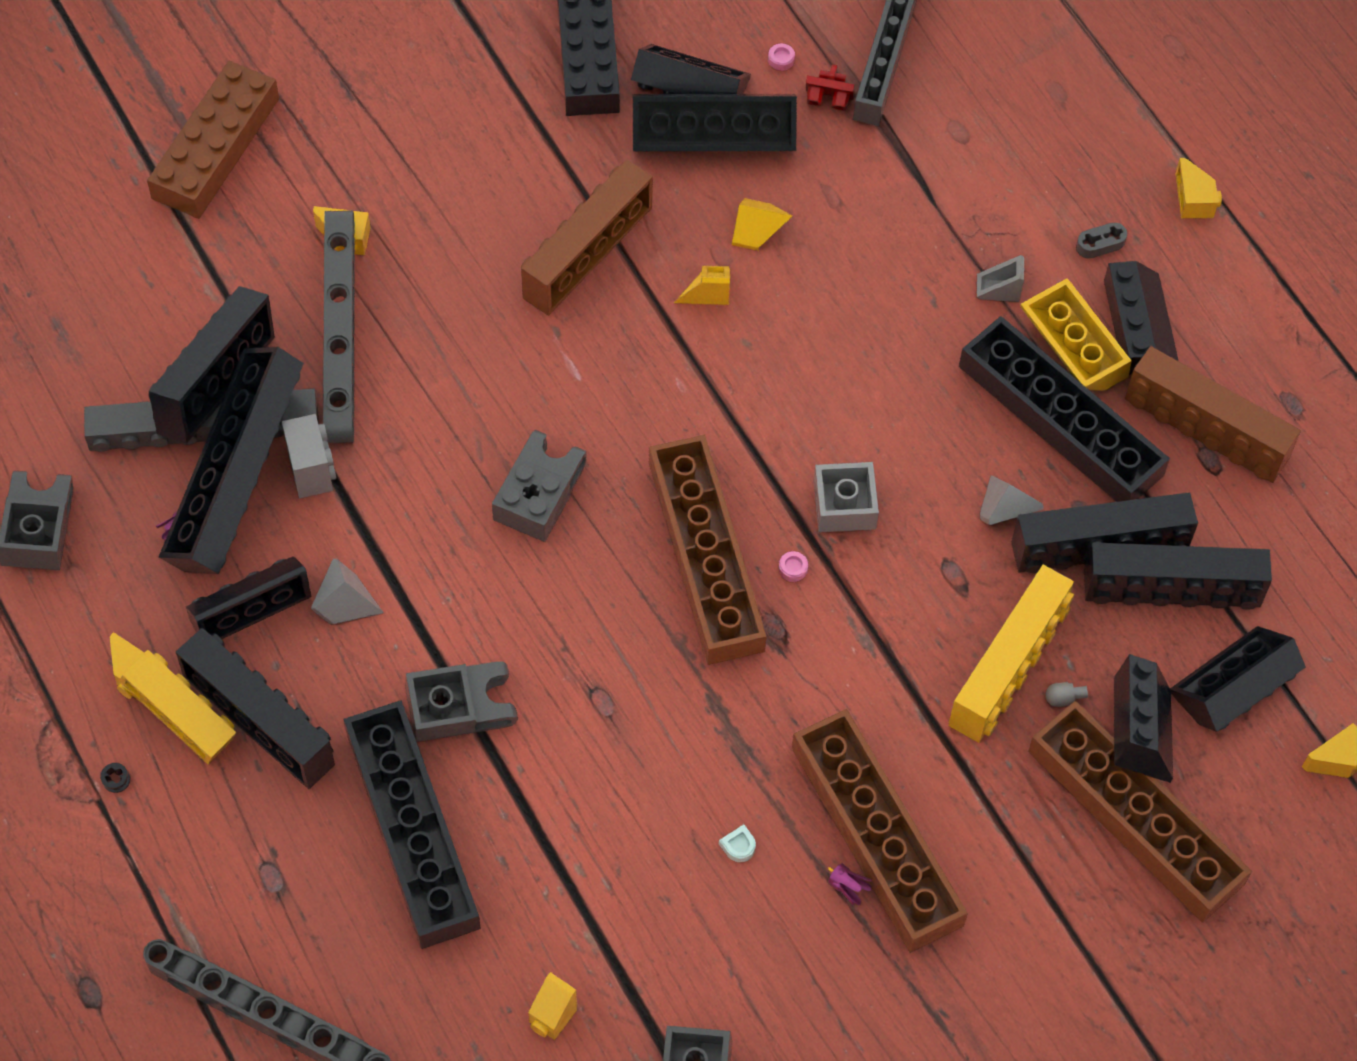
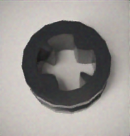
(118, 769)

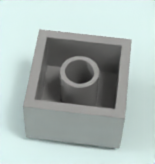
(309, 455)
(845, 497)

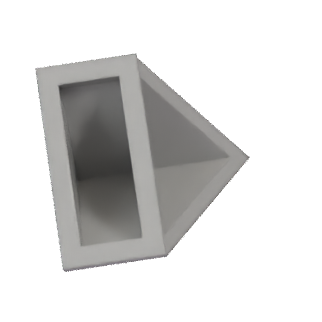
(1002, 281)
(1005, 502)
(343, 596)

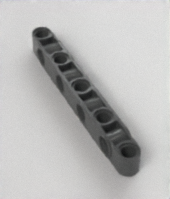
(339, 325)
(247, 1002)

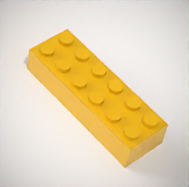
(1011, 654)

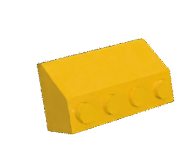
(1078, 336)

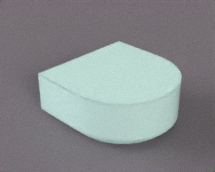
(739, 844)

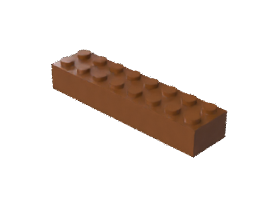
(707, 550)
(1139, 813)
(879, 830)

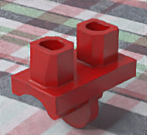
(830, 84)

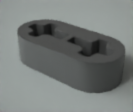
(1102, 242)

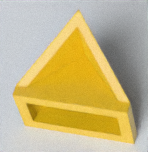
(757, 223)
(708, 287)

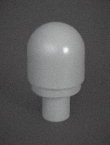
(1064, 694)

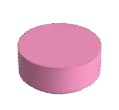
(781, 57)
(793, 566)

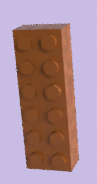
(213, 139)
(586, 237)
(1212, 414)

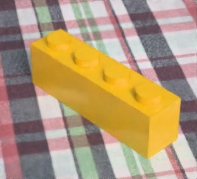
(178, 706)

